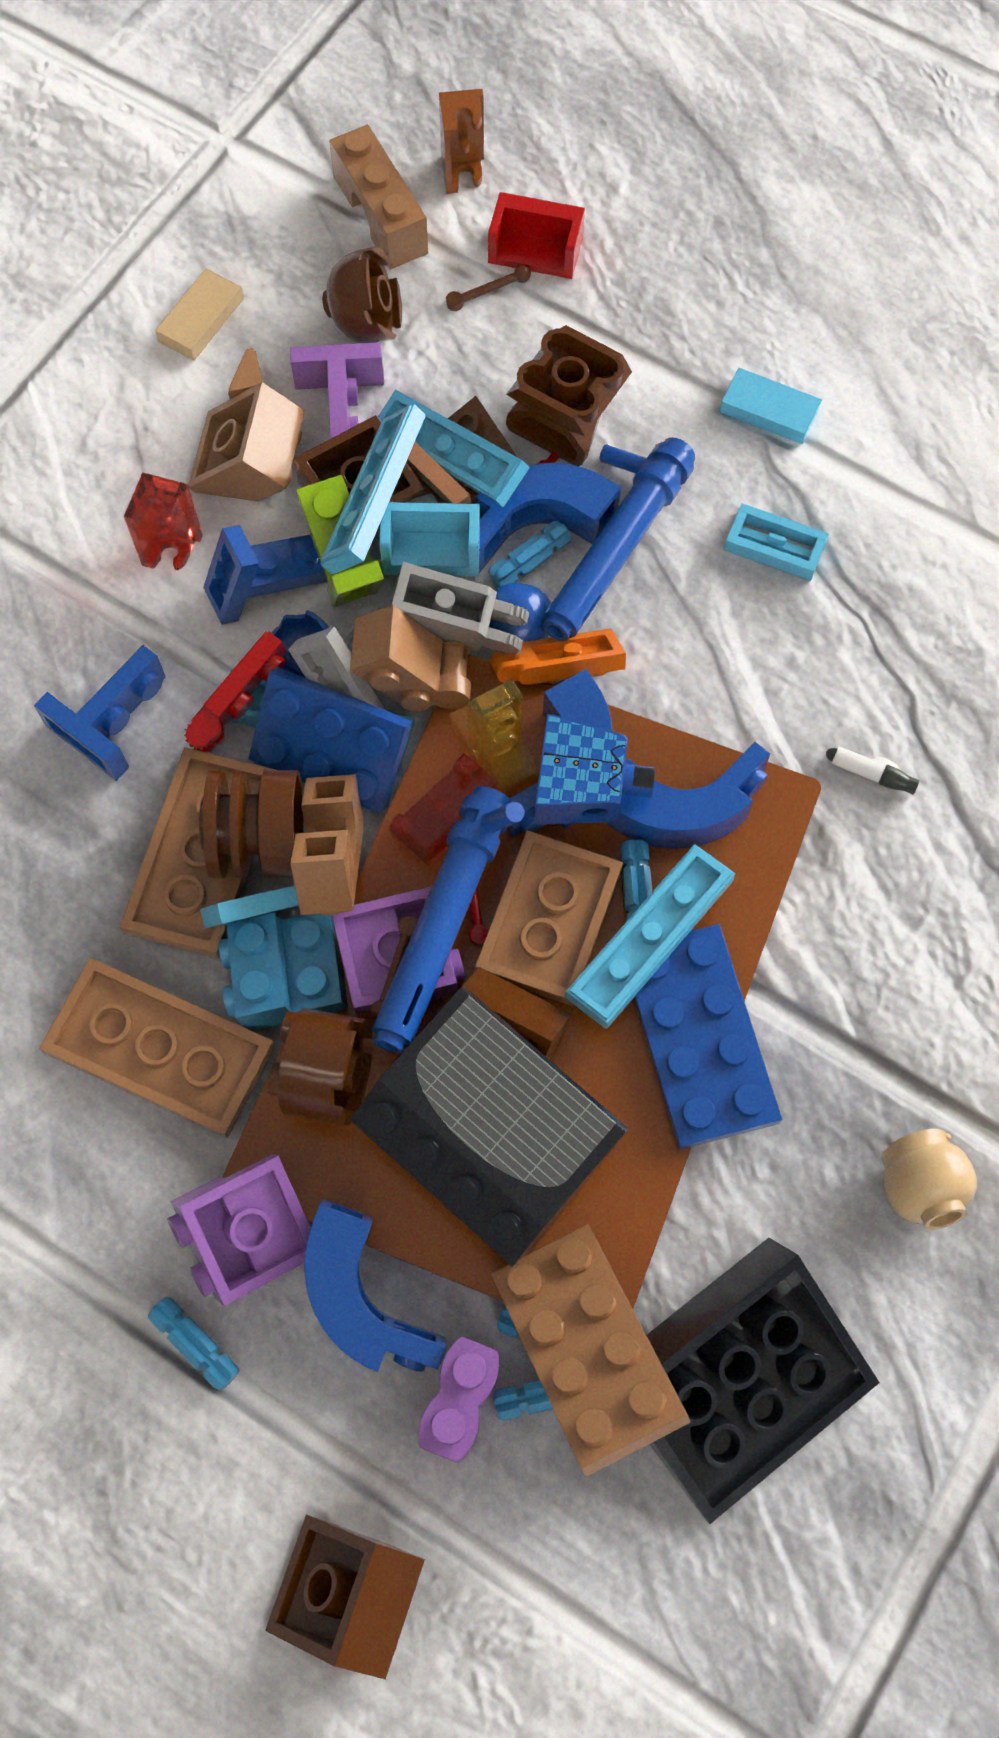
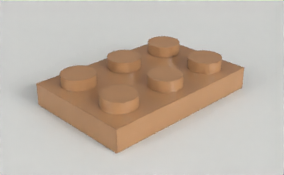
(549, 916)

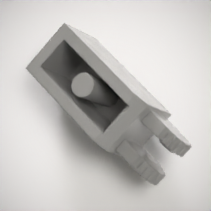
(457, 608)

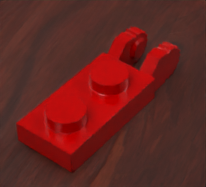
(234, 693)

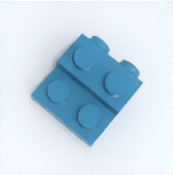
(281, 968)

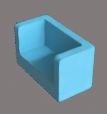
(432, 537)

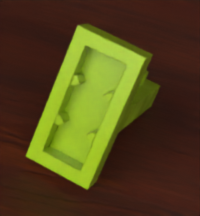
(322, 507)

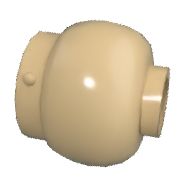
(928, 1179)

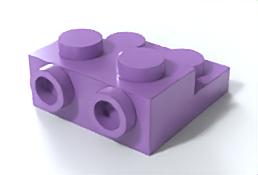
(369, 942)
(242, 1229)

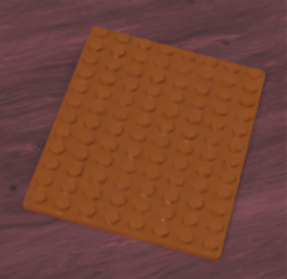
(638, 1179)

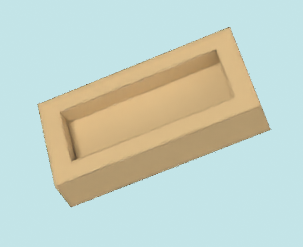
(199, 314)

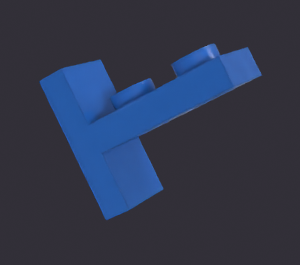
(257, 570)
(105, 712)

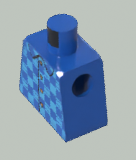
(585, 774)

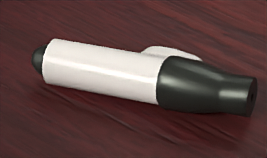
(875, 769)

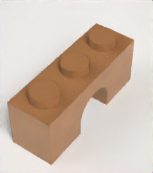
(372, 180)
(330, 850)

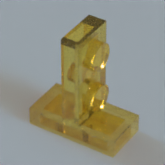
(492, 735)

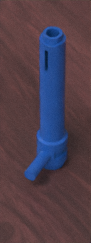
(654, 486)
(471, 846)

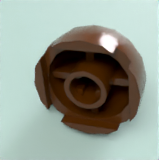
(363, 297)

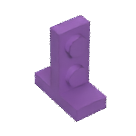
(341, 371)

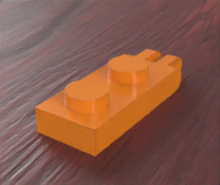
(555, 660)

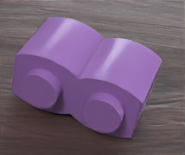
(466, 1384)

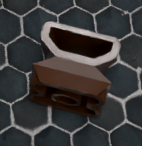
(565, 393)

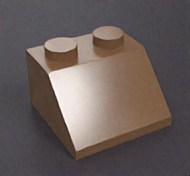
(248, 446)

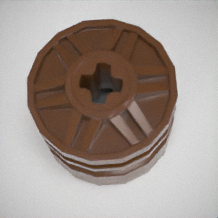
(250, 823)

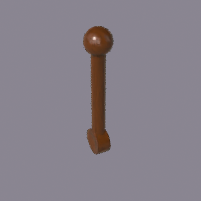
(455, 299)
(406, 929)

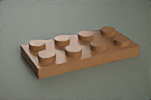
(174, 871)
(158, 1047)
(589, 1350)

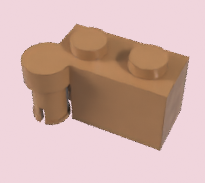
(409, 661)

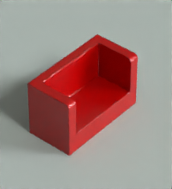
(536, 234)

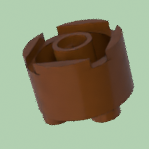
(321, 1065)

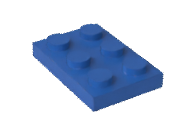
(329, 735)

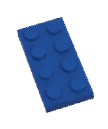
(705, 1044)

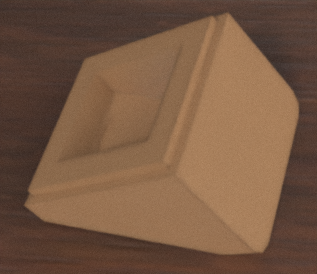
(247, 374)

